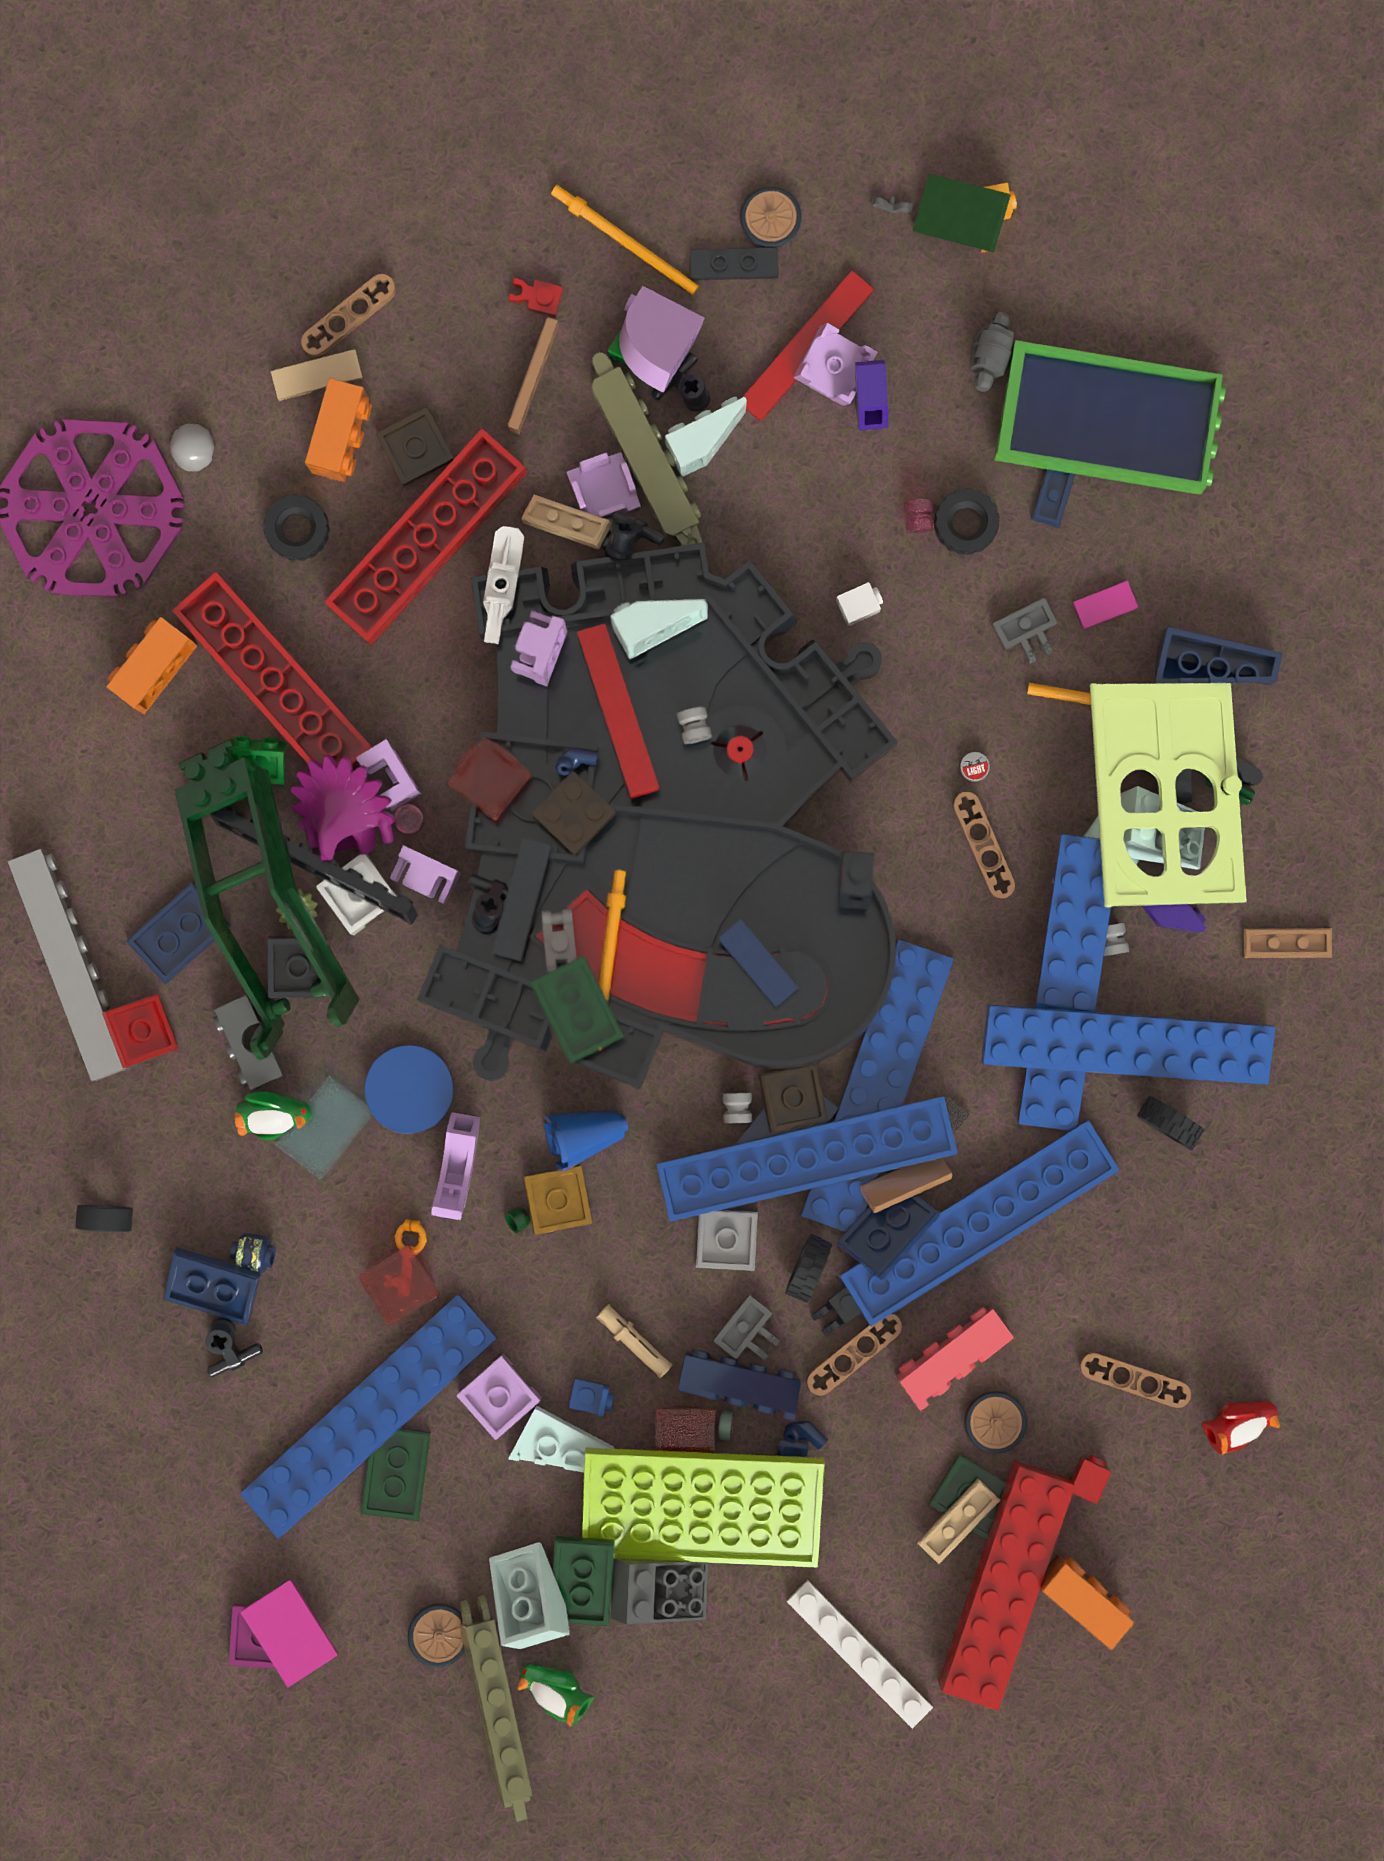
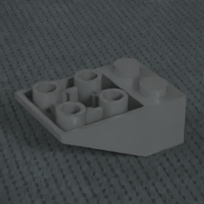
(658, 1591)

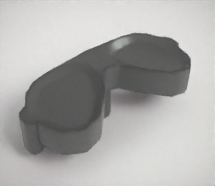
(891, 206)

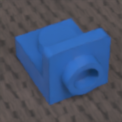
(591, 1397)

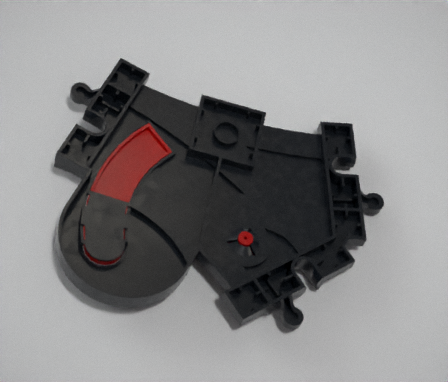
(694, 850)

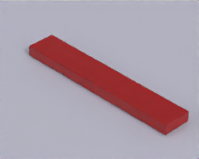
(779, 375)
(617, 711)

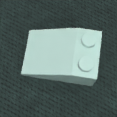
(653, 622)
(527, 1598)

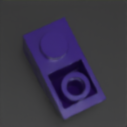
(871, 395)
(1176, 917)

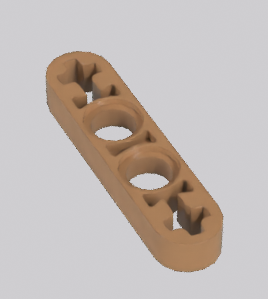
(344, 311)
(988, 843)
(857, 1357)
(1133, 1383)

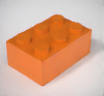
(338, 430)
(151, 665)
(1087, 1601)

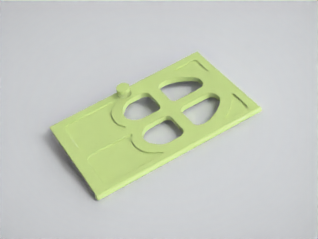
(1164, 733)

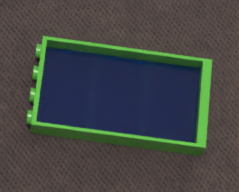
(1110, 417)

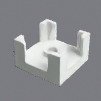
(350, 909)

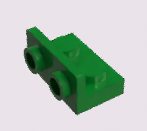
(265, 753)

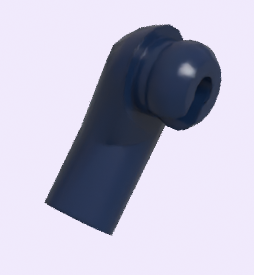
(573, 758)
(804, 1430)

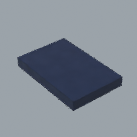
(173, 935)
(886, 1236)
(211, 1286)

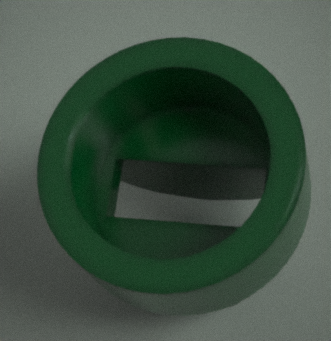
(516, 1220)

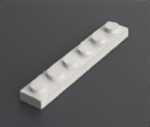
(859, 1654)

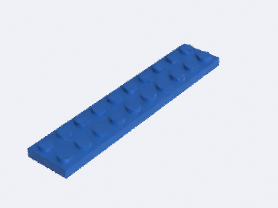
(1068, 973)
(1127, 1044)
(884, 1067)
(807, 1159)
(986, 1220)
(368, 1416)

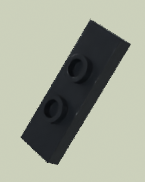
(734, 264)

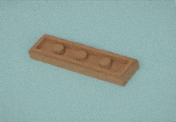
(533, 375)

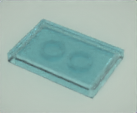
(334, 1124)

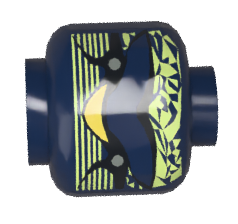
(253, 1252)

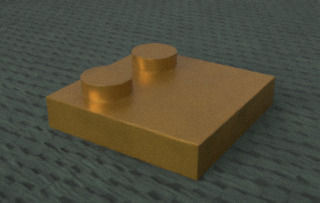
(557, 1200)

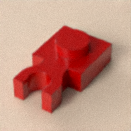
(541, 297)

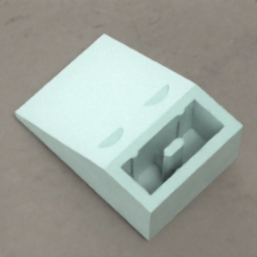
(699, 441)
(1147, 843)

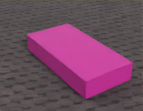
(1105, 605)

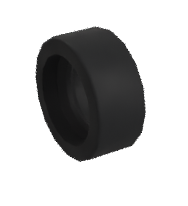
(104, 1218)

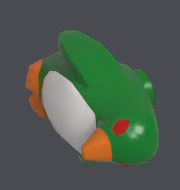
(270, 1114)
(556, 1692)

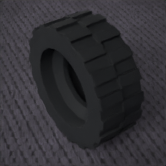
(966, 499)
(296, 505)
(1170, 1122)
(808, 1268)

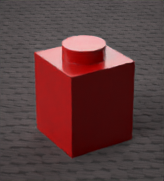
(1090, 1478)

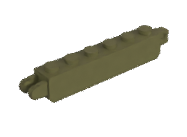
(643, 452)
(495, 1709)

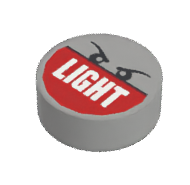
(974, 767)

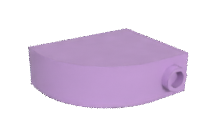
(657, 336)

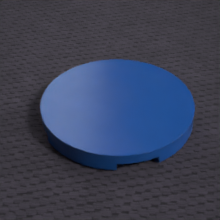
(408, 1089)

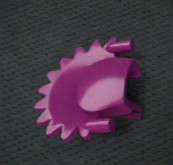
(341, 807)

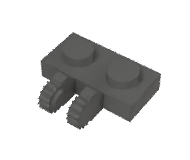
(1025, 624)
(743, 1327)

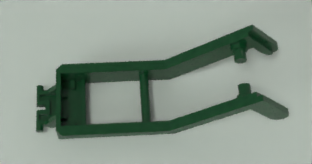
(213, 786)

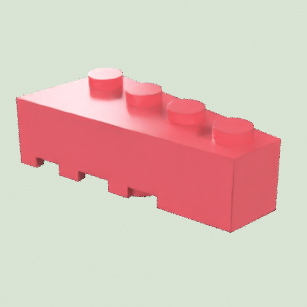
(953, 1356)

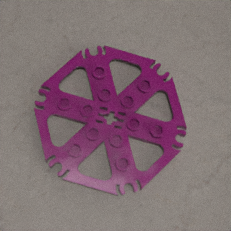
(102, 532)

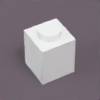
(859, 603)

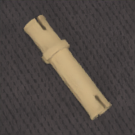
(633, 1340)

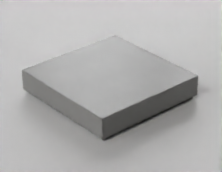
(727, 1240)

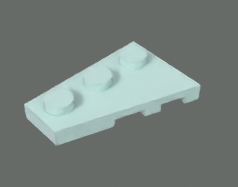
(554, 1442)

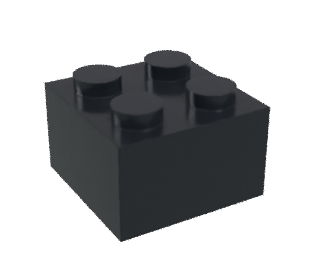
(289, 968)

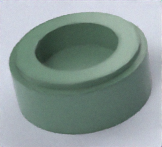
(726, 1425)

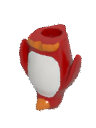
(1239, 1424)

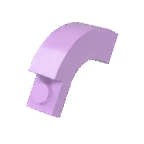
(456, 1166)

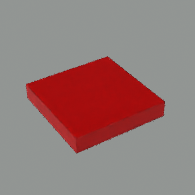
(140, 1030)

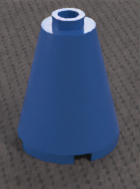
(582, 1134)

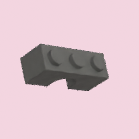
(235, 1021)

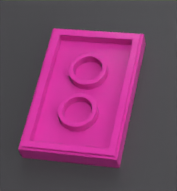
(289, 1632)

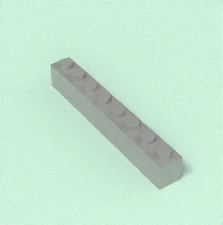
(67, 960)

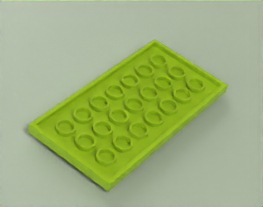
(704, 1506)

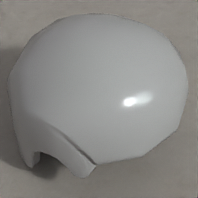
(192, 447)

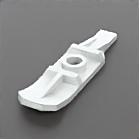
(503, 565)

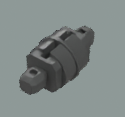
(991, 351)

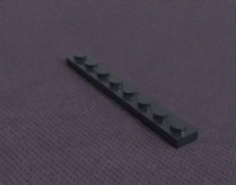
(328, 870)

